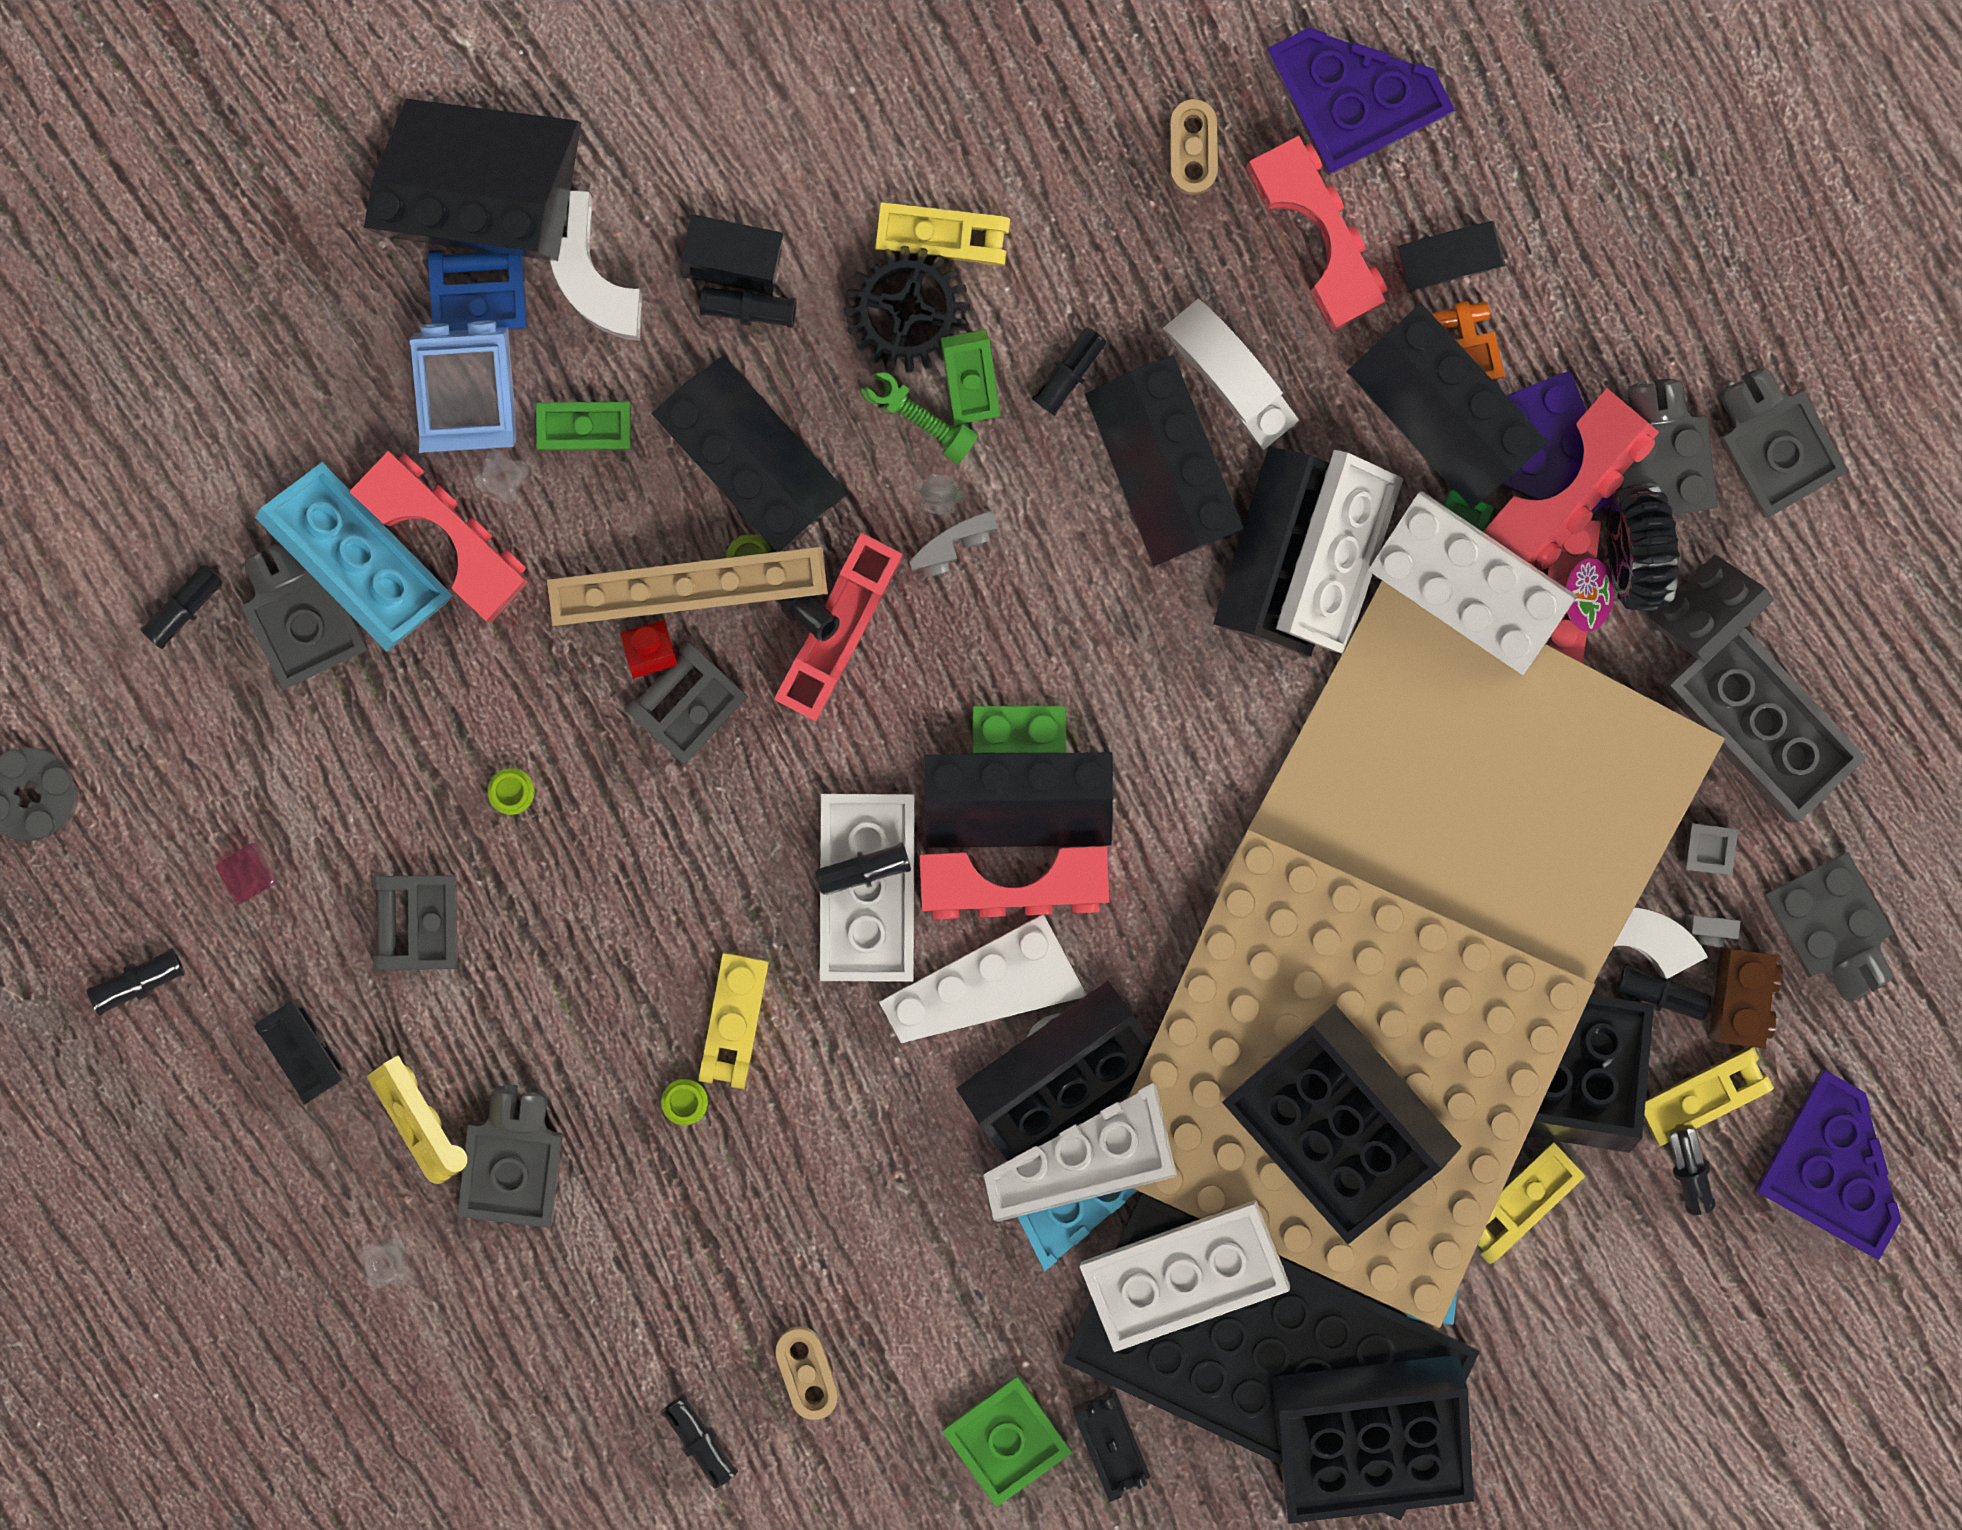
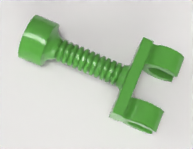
(955, 440)

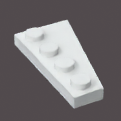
(993, 982)
(1102, 1156)

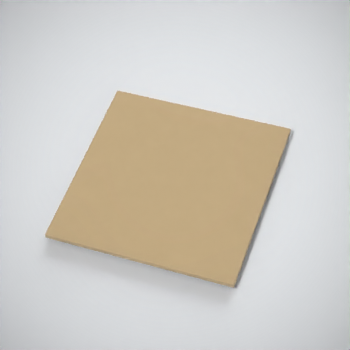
(1487, 788)
(1444, 1006)

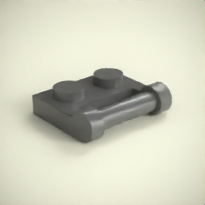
(697, 713)
(430, 922)

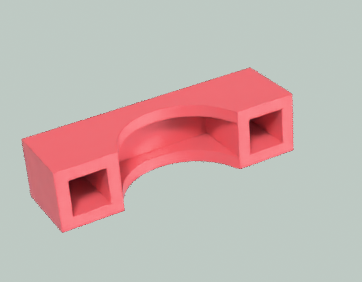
(1290, 181)
(1612, 442)
(483, 576)
(854, 603)
(1074, 878)

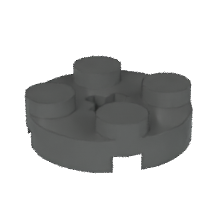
(52, 781)

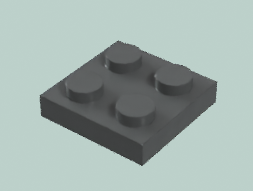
(1711, 608)

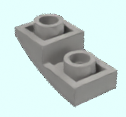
(940, 551)

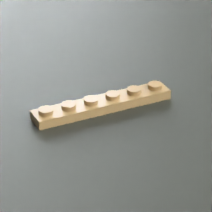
(687, 586)

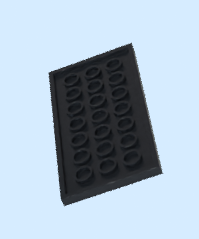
(1225, 1365)

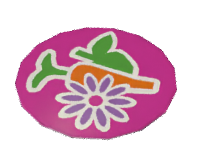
(1595, 594)

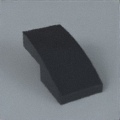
(1451, 256)

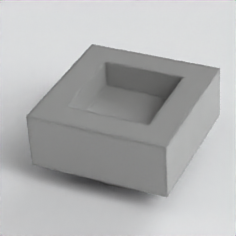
(1710, 849)
(1712, 930)

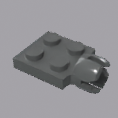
(1777, 442)
(1682, 448)
(297, 619)
(1835, 927)
(511, 1162)

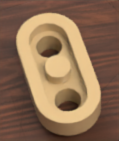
(1193, 148)
(806, 1372)

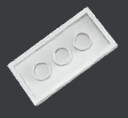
(1338, 552)
(1472, 583)
(865, 929)
(1185, 1276)

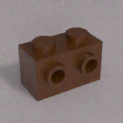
(1745, 997)

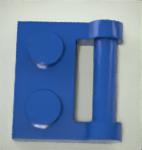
(477, 301)

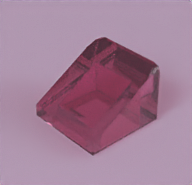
(246, 873)

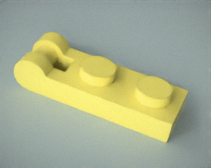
(941, 233)
(734, 1018)
(1706, 1095)
(416, 1121)
(1529, 1197)

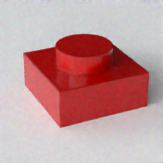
(648, 649)

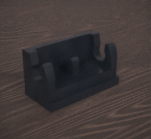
(731, 254)
(301, 1050)
(1111, 1444)

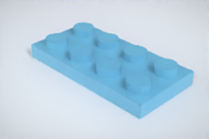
(353, 556)

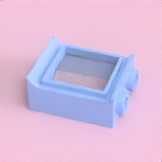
(463, 387)

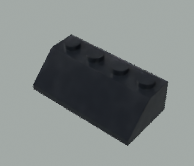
(1447, 406)
(750, 454)
(1163, 460)
(1270, 548)
(1018, 799)
(1059, 1074)

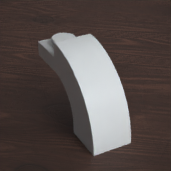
(597, 300)
(1232, 372)
(1661, 941)

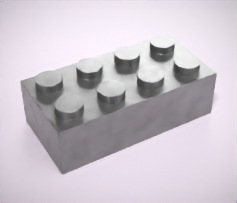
(1768, 725)

